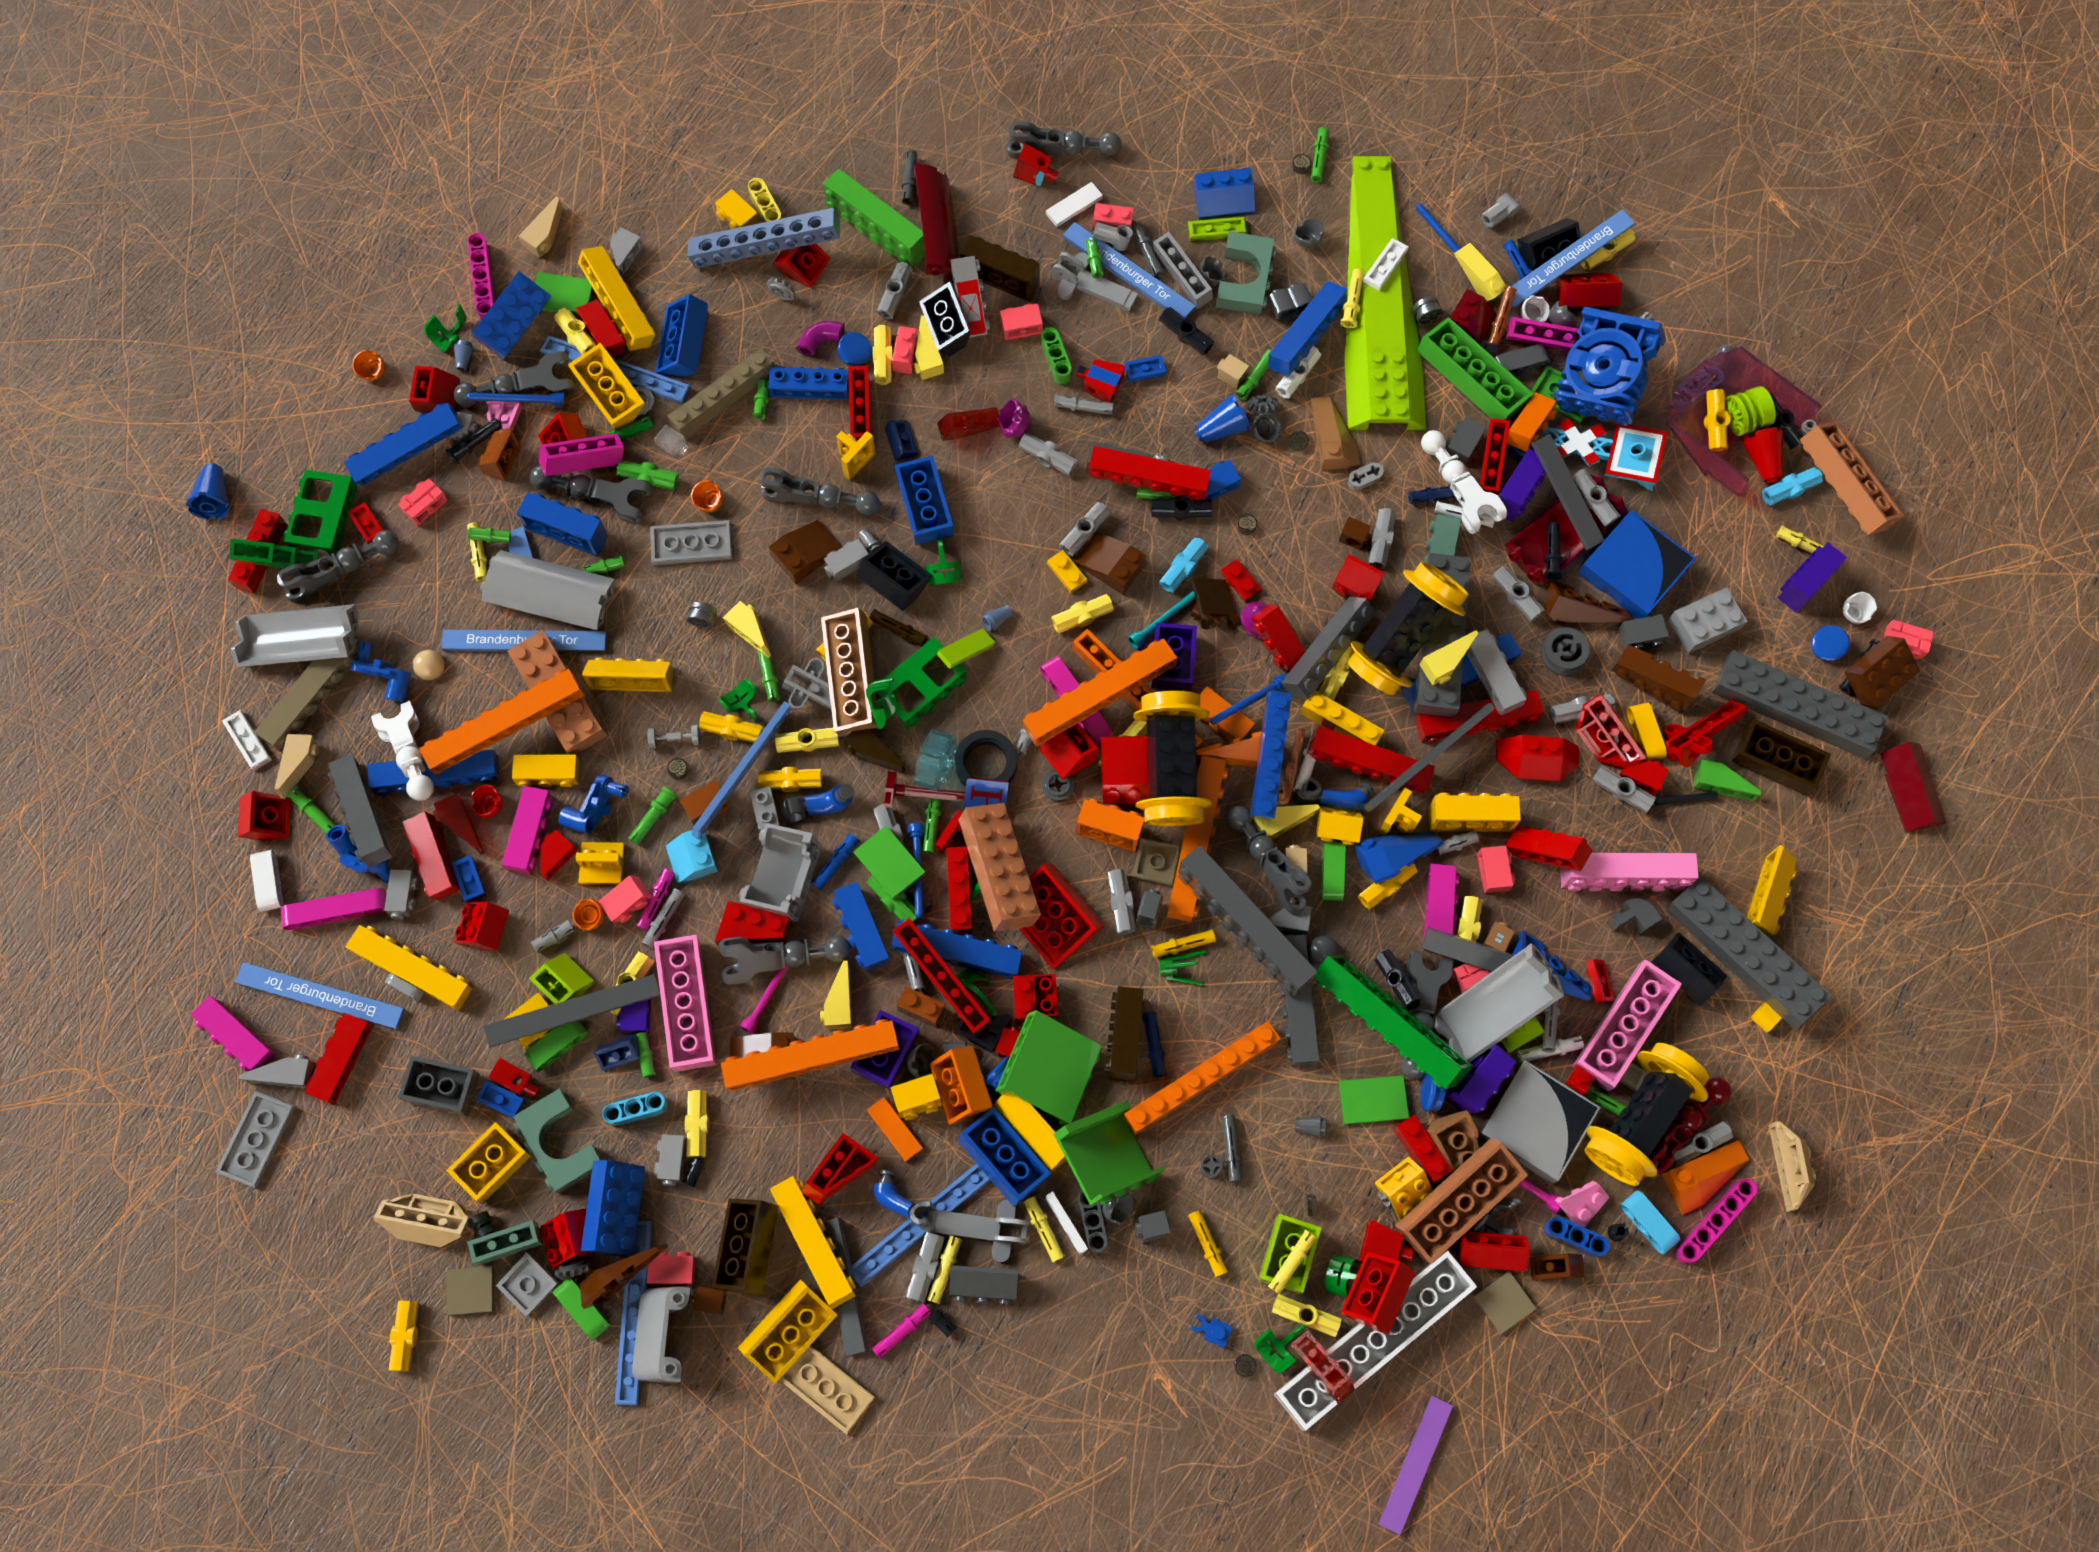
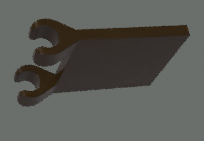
(1214, 600)

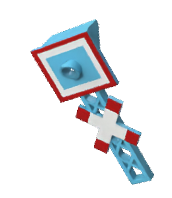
(1621, 461)

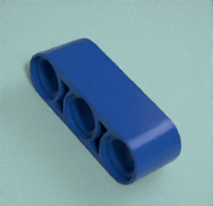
(1587, 1237)

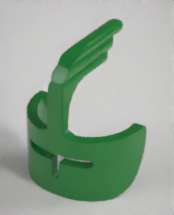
(433, 326)
(951, 576)
(740, 690)
(888, 704)
(971, 976)
(1331, 1278)
(1274, 1360)

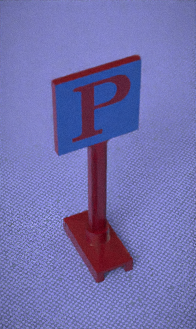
(977, 793)

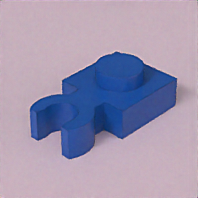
(1215, 1331)

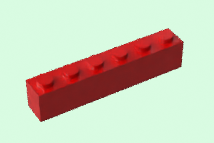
(1149, 473)
(1433, 728)
(1367, 759)
(941, 975)

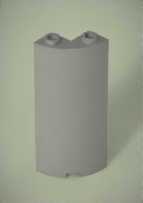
(547, 589)
(295, 635)
(1499, 1003)

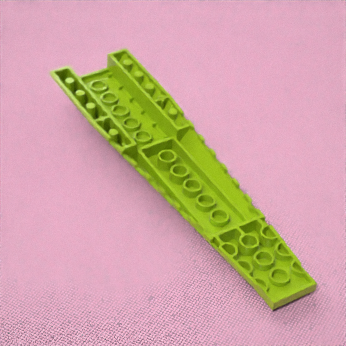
(1381, 352)

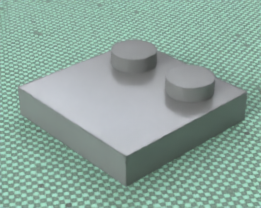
(527, 1284)

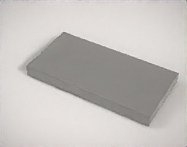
(691, 542)
(255, 1139)

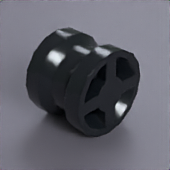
(1490, 348)

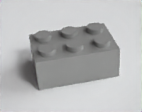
(1707, 620)

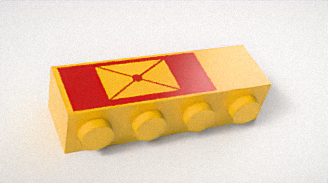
(1340, 719)

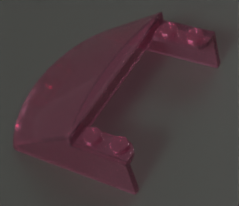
(1734, 373)

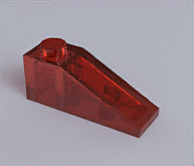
(968, 423)
(454, 816)
(1323, 1367)

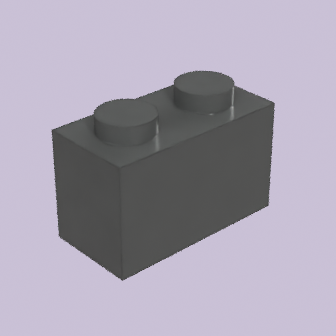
(1465, 439)
(1644, 632)
(1152, 1227)

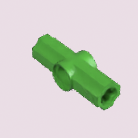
(649, 473)
(899, 906)

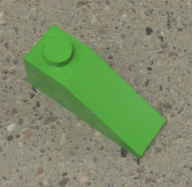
(1718, 778)

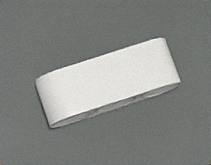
(266, 880)

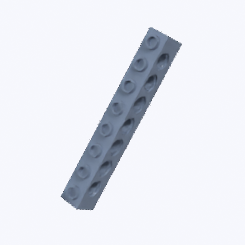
(764, 238)

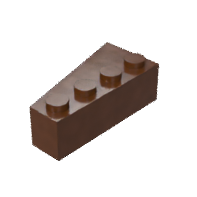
(1658, 678)

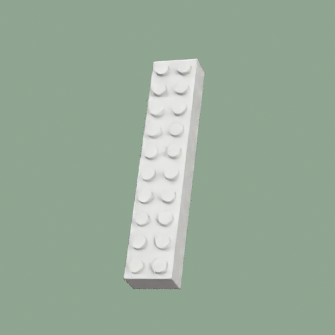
(1367, 1350)

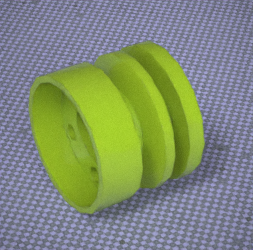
(1750, 410)

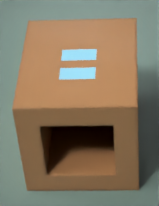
(1499, 936)

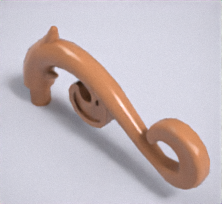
(1285, 793)

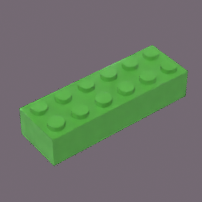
(874, 218)
(1474, 371)

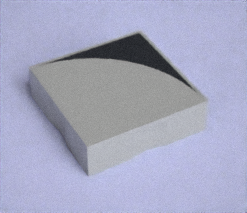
(1539, 1121)

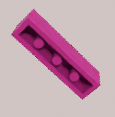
(1541, 333)
(580, 454)
(527, 830)
(1441, 898)
(232, 1033)

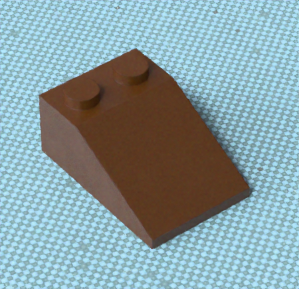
(803, 550)
(1111, 561)
(760, 1042)

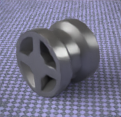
(1211, 1161)

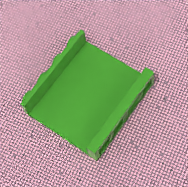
(1050, 1067)
(1105, 1155)

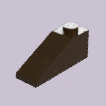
(870, 749)

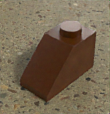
(1557, 1267)

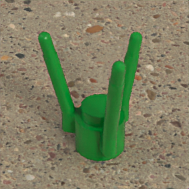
(1169, 967)

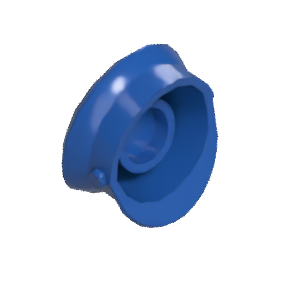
(854, 349)
(1830, 643)
(993, 1078)
(1431, 1095)

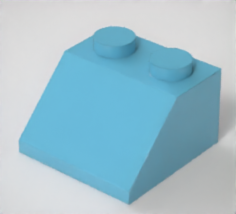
(691, 857)

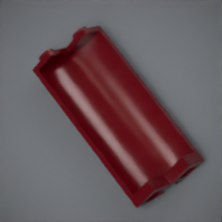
(936, 220)
(1530, 545)

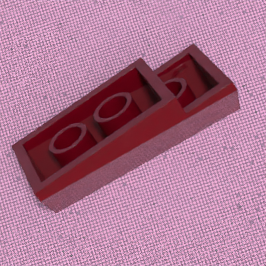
(1912, 787)

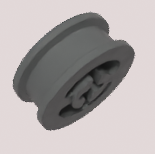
(1571, 642)

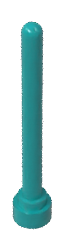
(1137, 639)

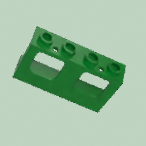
(333, 512)
(912, 671)

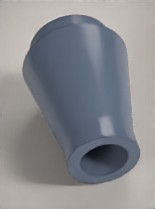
(463, 352)
(994, 618)

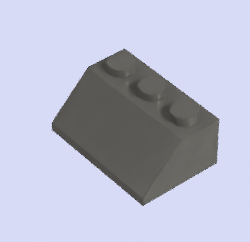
(983, 1284)

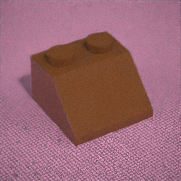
(499, 454)

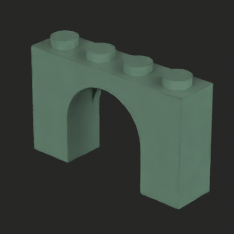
(1249, 296)
(533, 1125)

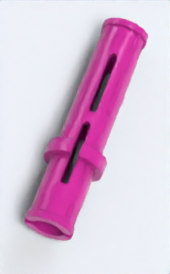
(654, 902)
(902, 1330)

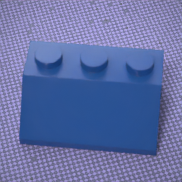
(1224, 193)

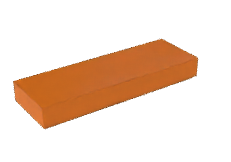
(894, 1129)

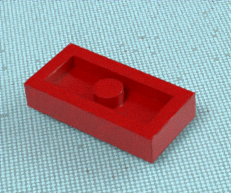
(365, 522)
(1240, 580)
(947, 839)
(1600, 981)

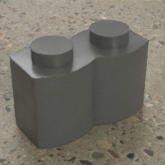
(1289, 301)
(1149, 909)

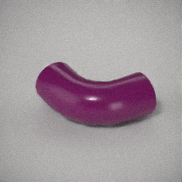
(817, 333)

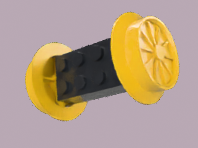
(1407, 628)
(1172, 758)
(1628, 1144)

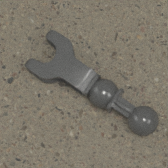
(1071, 142)
(522, 381)
(597, 491)
(827, 495)
(314, 575)
(1275, 864)
(774, 956)
(1427, 985)

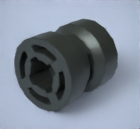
(481, 1224)

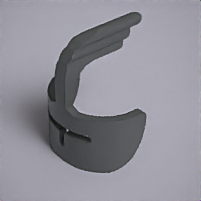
(1488, 1218)

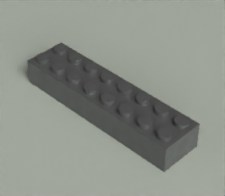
(1445, 697)
(1800, 704)
(1246, 922)
(1749, 953)

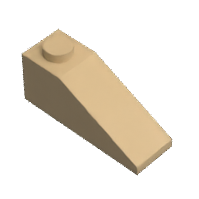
(540, 233)
(295, 762)

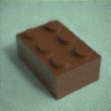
(1882, 671)

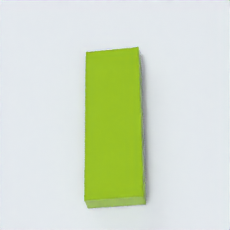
(1215, 228)
(966, 648)

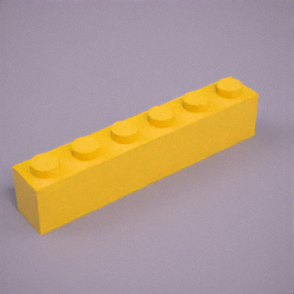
(616, 298)
(408, 967)
(813, 1243)

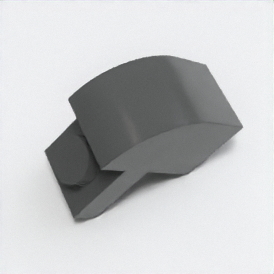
(1639, 912)

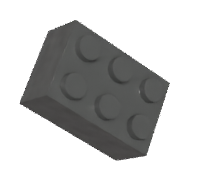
(438, 1085)

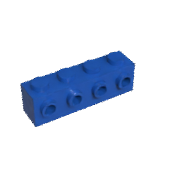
(809, 383)
(860, 926)

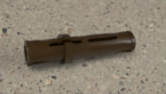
(899, 628)

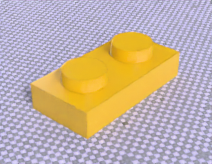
(1066, 571)

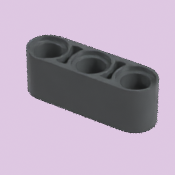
(1525, 359)
(1092, 1232)

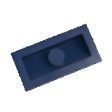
(900, 439)
(617, 1052)

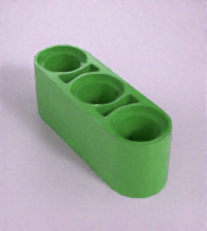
(1056, 348)
(1333, 871)
(555, 1045)
(589, 1319)

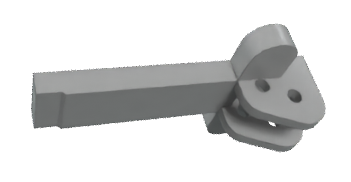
(1097, 287)
(818, 688)
(981, 1228)

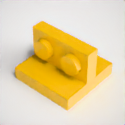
(855, 453)
(1401, 816)
(601, 863)

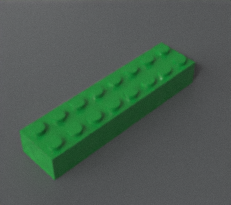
(1392, 1021)

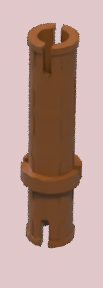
(1502, 316)

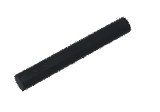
(1686, 798)

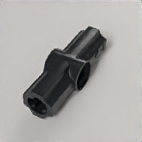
(1194, 338)
(1785, 419)
(1169, 508)
(1404, 988)

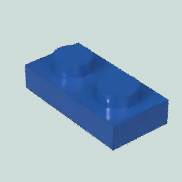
(1145, 368)
(468, 878)
(500, 1099)

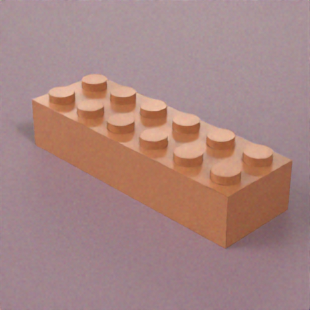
(1851, 478)
(574, 723)
(999, 867)
(1461, 1200)

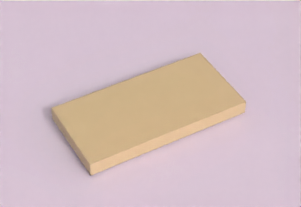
(827, 1389)

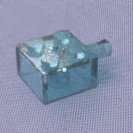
(935, 760)

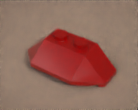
(1607, 734)
(1537, 757)

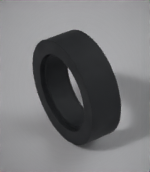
(986, 737)

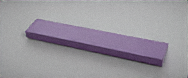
(1415, 1465)

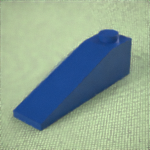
(1385, 855)
(1569, 979)

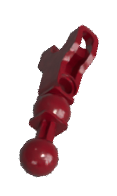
(1688, 1121)

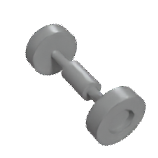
(652, 736)

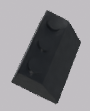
(1548, 242)
(946, 320)
(893, 575)
(1691, 968)

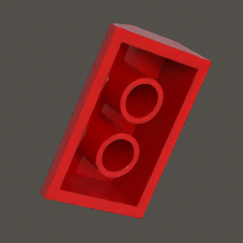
(1589, 290)
(1378, 1292)

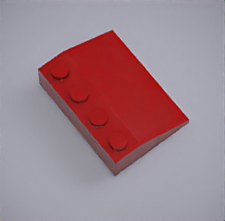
(1124, 769)
(1064, 920)

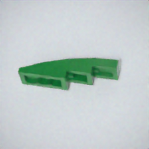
(269, 554)

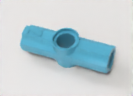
(1792, 486)
(1183, 565)

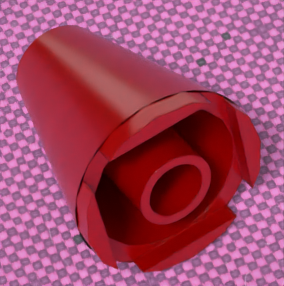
(1766, 453)

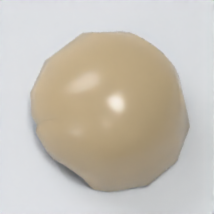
(428, 665)

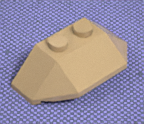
(1793, 1165)
(422, 1219)

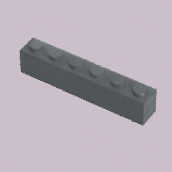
(1328, 647)
(359, 810)
(1300, 1018)

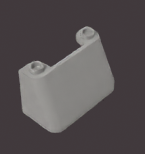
(783, 871)
(651, 1334)

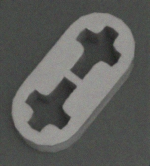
(1367, 479)
(404, 987)

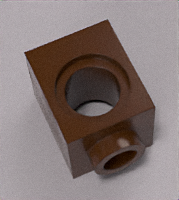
(1355, 533)
(709, 1300)

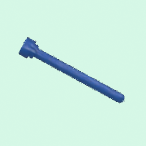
(1437, 228)
(556, 399)
(1275, 686)
(916, 833)

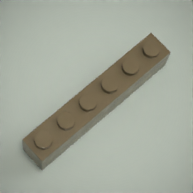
(721, 393)
(302, 699)

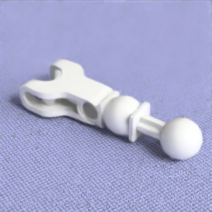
(1463, 485)
(409, 759)

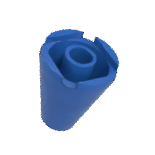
(1223, 421)
(209, 494)

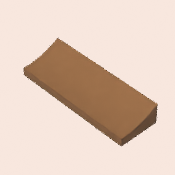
(849, 669)

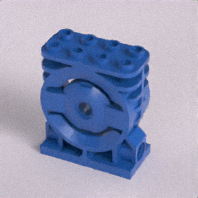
(1599, 345)

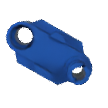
(397, 679)
(593, 806)
(339, 839)

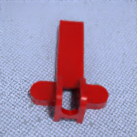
(1690, 742)

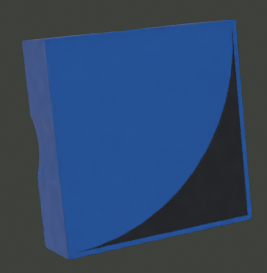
(1636, 565)

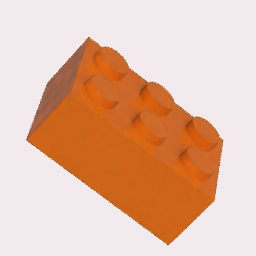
(1110, 825)
(961, 1085)

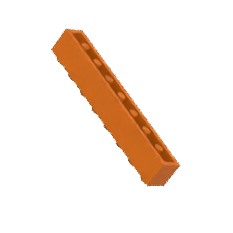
(1100, 659)
(1099, 692)
(501, 721)
(1209, 780)
(810, 1055)
(1201, 1078)

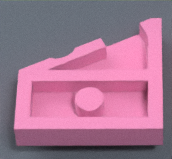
(505, 412)
(1583, 1203)

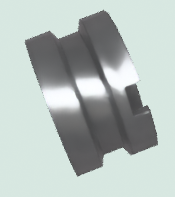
(1427, 310)
(701, 615)

